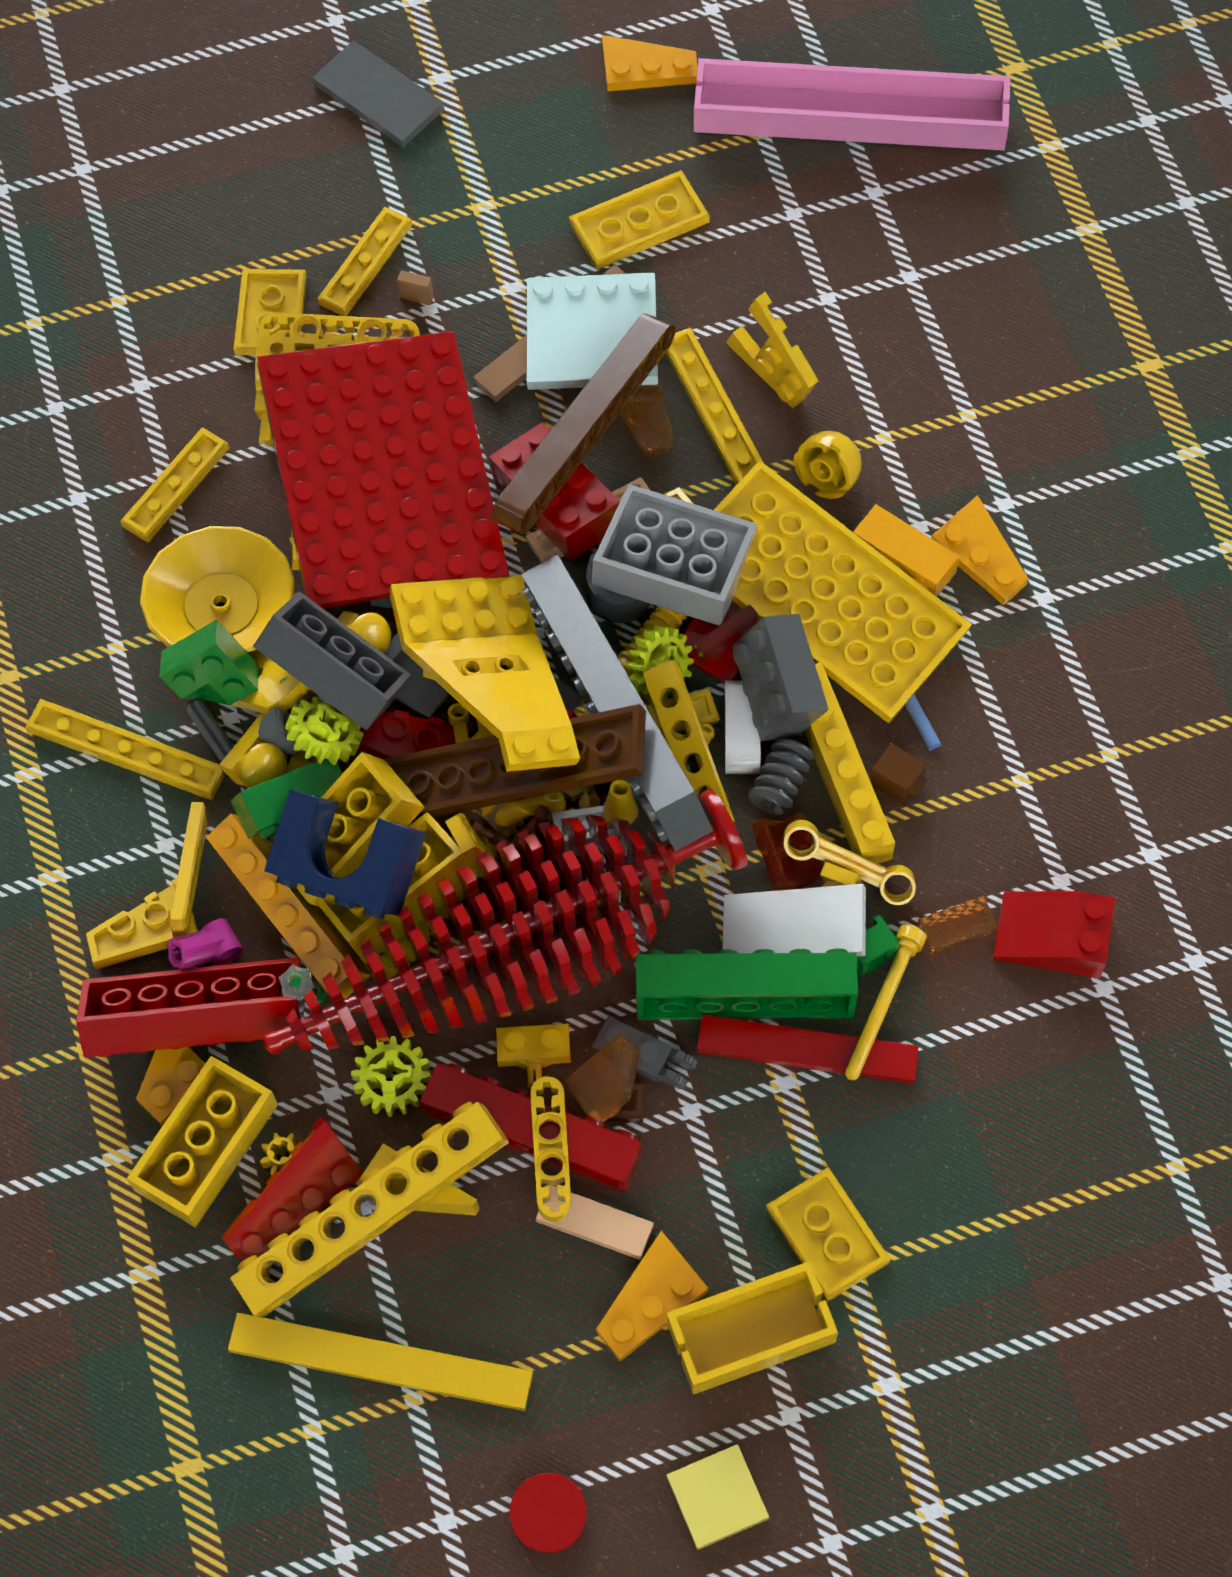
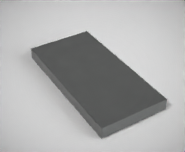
(378, 93)

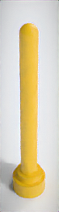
(911, 942)

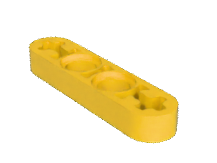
(548, 1148)

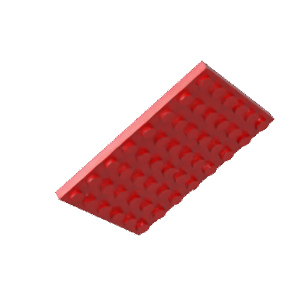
(380, 467)

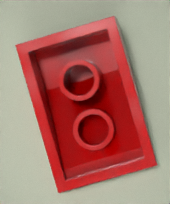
(1055, 930)

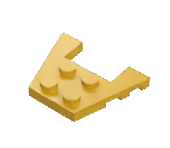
(776, 362)

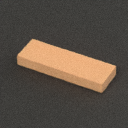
(601, 1225)

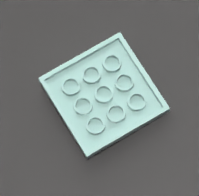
(579, 324)

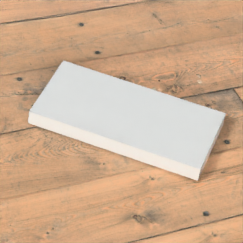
(797, 920)

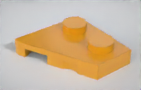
(167, 1081)

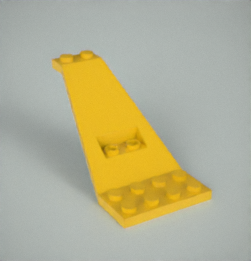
(480, 628)

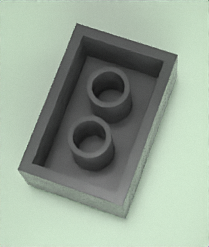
(779, 677)

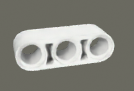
(741, 736)

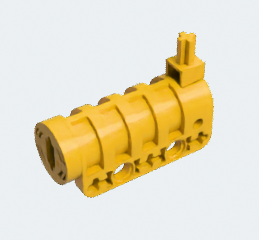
(292, 341)

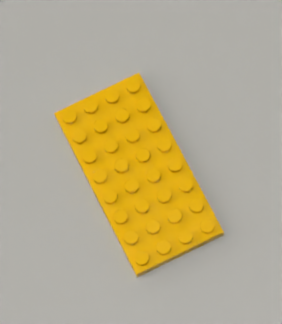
(858, 609)

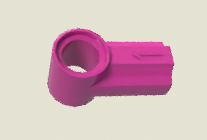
(212, 943)

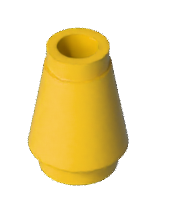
(620, 803)

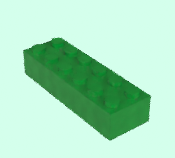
(746, 985)

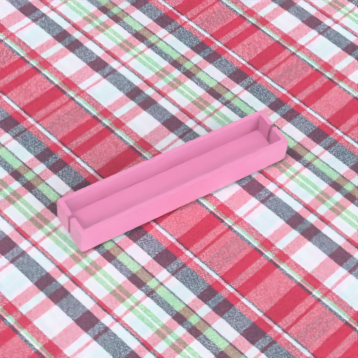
(852, 104)

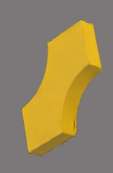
(468, 839)

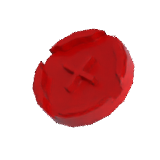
(548, 1513)

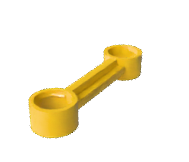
(836, 855)

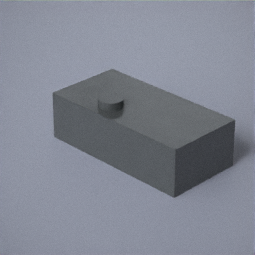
(331, 660)

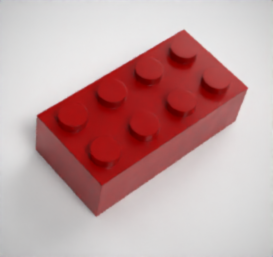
(579, 511)

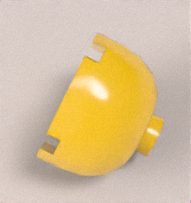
(828, 463)

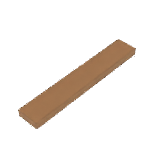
(511, 366)

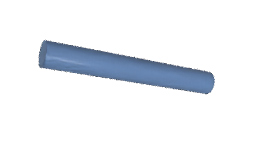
(922, 723)

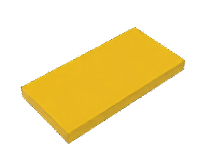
(639, 219)

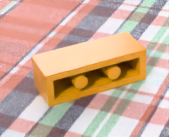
(909, 549)

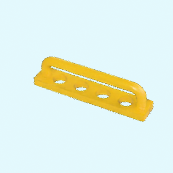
(659, 680)

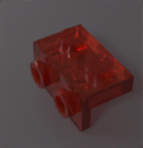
(712, 640)
(781, 868)

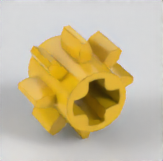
(277, 1147)

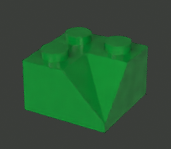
(209, 666)

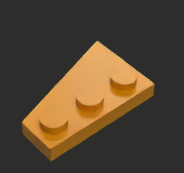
(656, 1287)

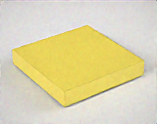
(717, 1497)

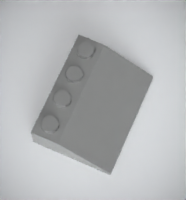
(673, 554)

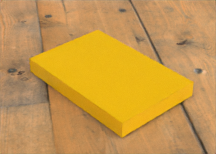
(265, 293)
(828, 1232)

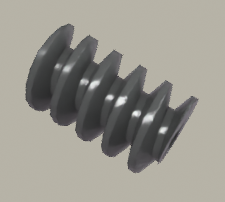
(780, 775)

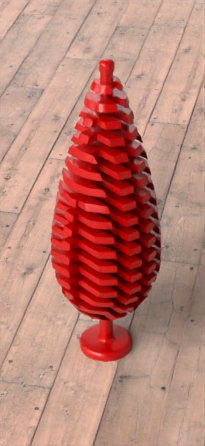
(518, 927)

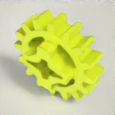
(658, 647)
(323, 731)
(376, 1075)

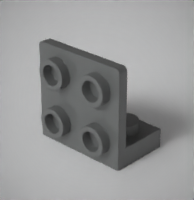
(419, 693)

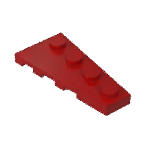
(302, 1186)

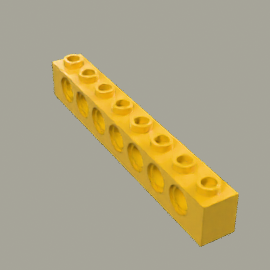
(253, 1276)

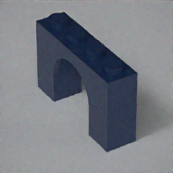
(301, 858)

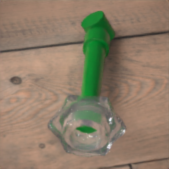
(297, 983)

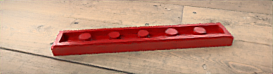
(804, 1049)

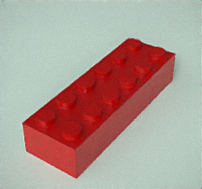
(184, 1007)

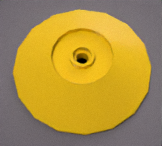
(211, 569)

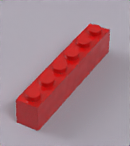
(592, 1149)

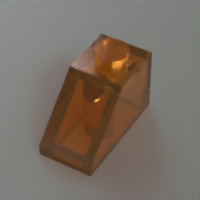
(606, 1079)

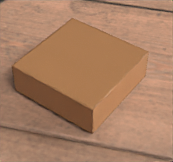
(415, 287)

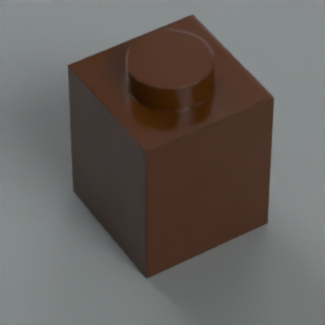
(899, 774)

